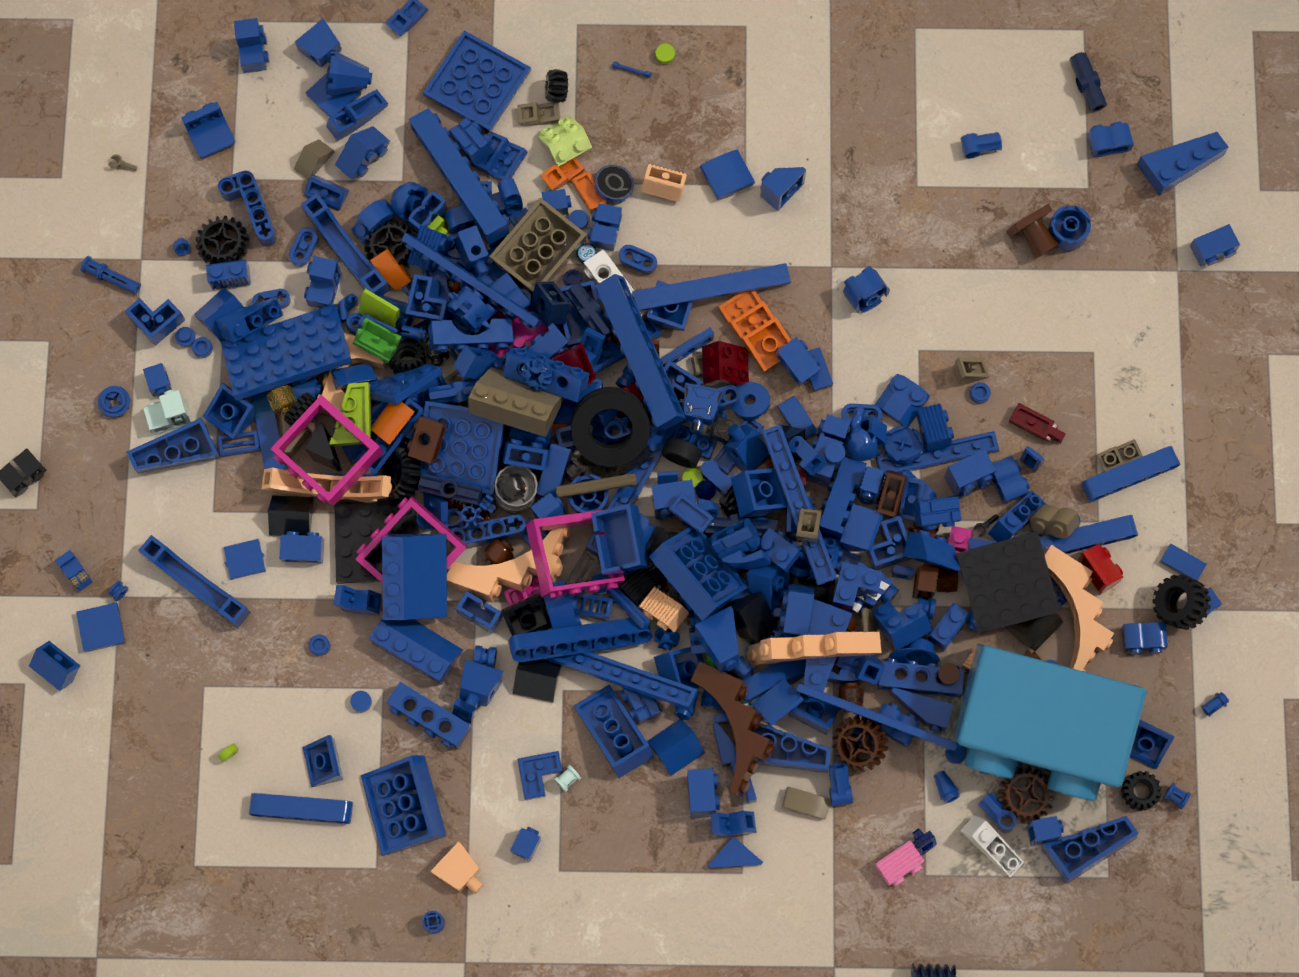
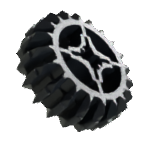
(206, 238)
(399, 246)
(404, 474)

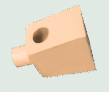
(458, 870)

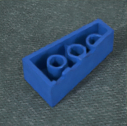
(1179, 162)

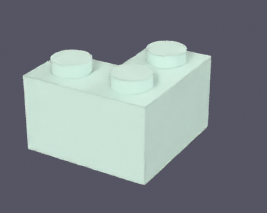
(168, 414)

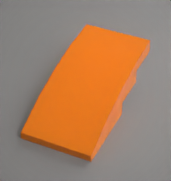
(755, 327)

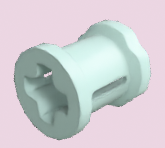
(567, 778)

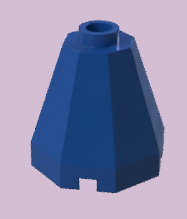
(346, 75)

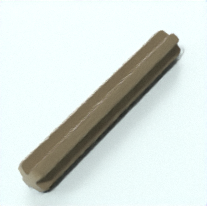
(596, 485)

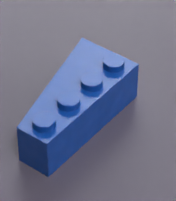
(547, 343)
(177, 448)
(842, 497)
(824, 620)
(794, 751)
(1084, 850)

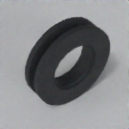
(613, 454)

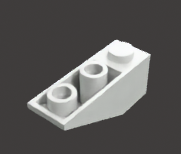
(992, 845)

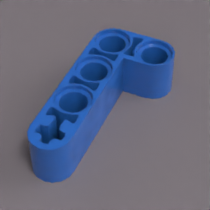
(507, 199)
(254, 208)
(487, 529)

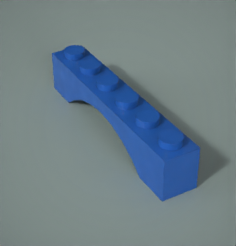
(343, 246)
(194, 582)

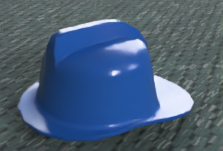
(919, 650)

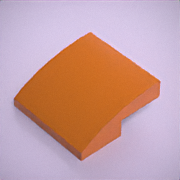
(391, 421)

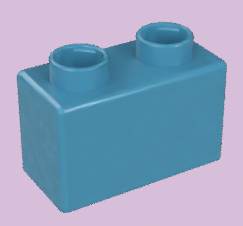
(1048, 719)

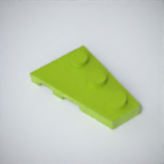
(357, 409)

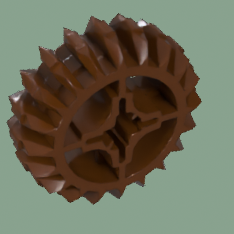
(851, 757)
(1030, 787)

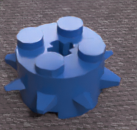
(470, 309)

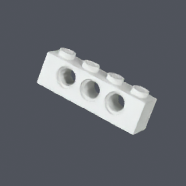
(602, 263)

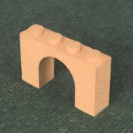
(358, 356)

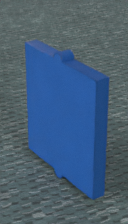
(244, 559)

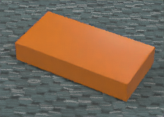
(585, 187)

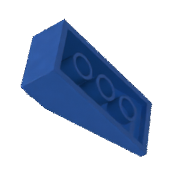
(614, 731)

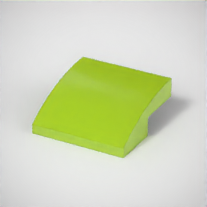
(378, 308)

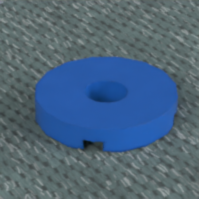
(758, 408)

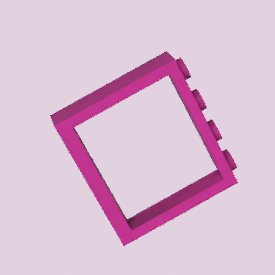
(353, 474)
(392, 519)
(541, 564)

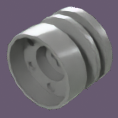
(531, 485)

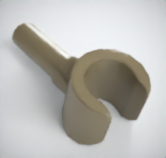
(120, 162)

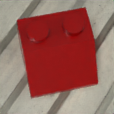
(1105, 572)

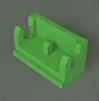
(377, 340)

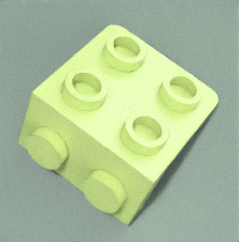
(565, 140)

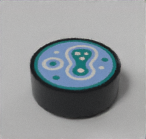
(585, 252)

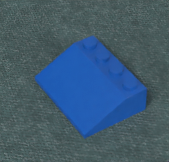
(697, 572)
(414, 576)
(403, 804)

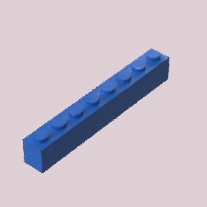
(459, 176)
(640, 352)

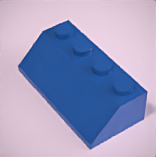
(417, 647)

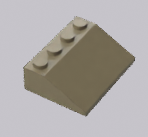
(538, 246)
(513, 403)

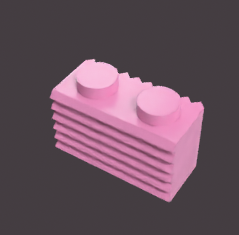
(899, 864)

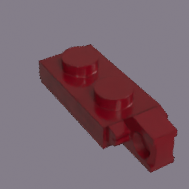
(1036, 424)

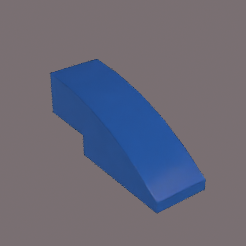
(356, 114)

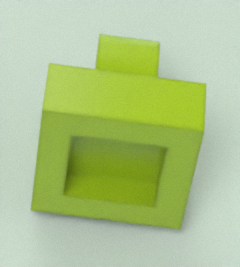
(439, 225)

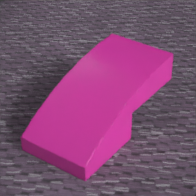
(514, 596)

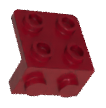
(724, 364)

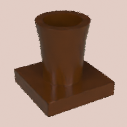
(1036, 232)

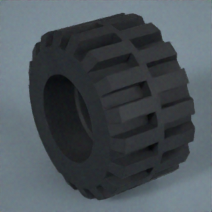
(1167, 599)

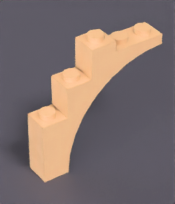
(364, 490)
(516, 573)
(1085, 607)
(814, 646)

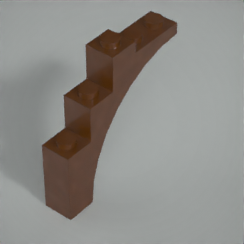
(743, 719)

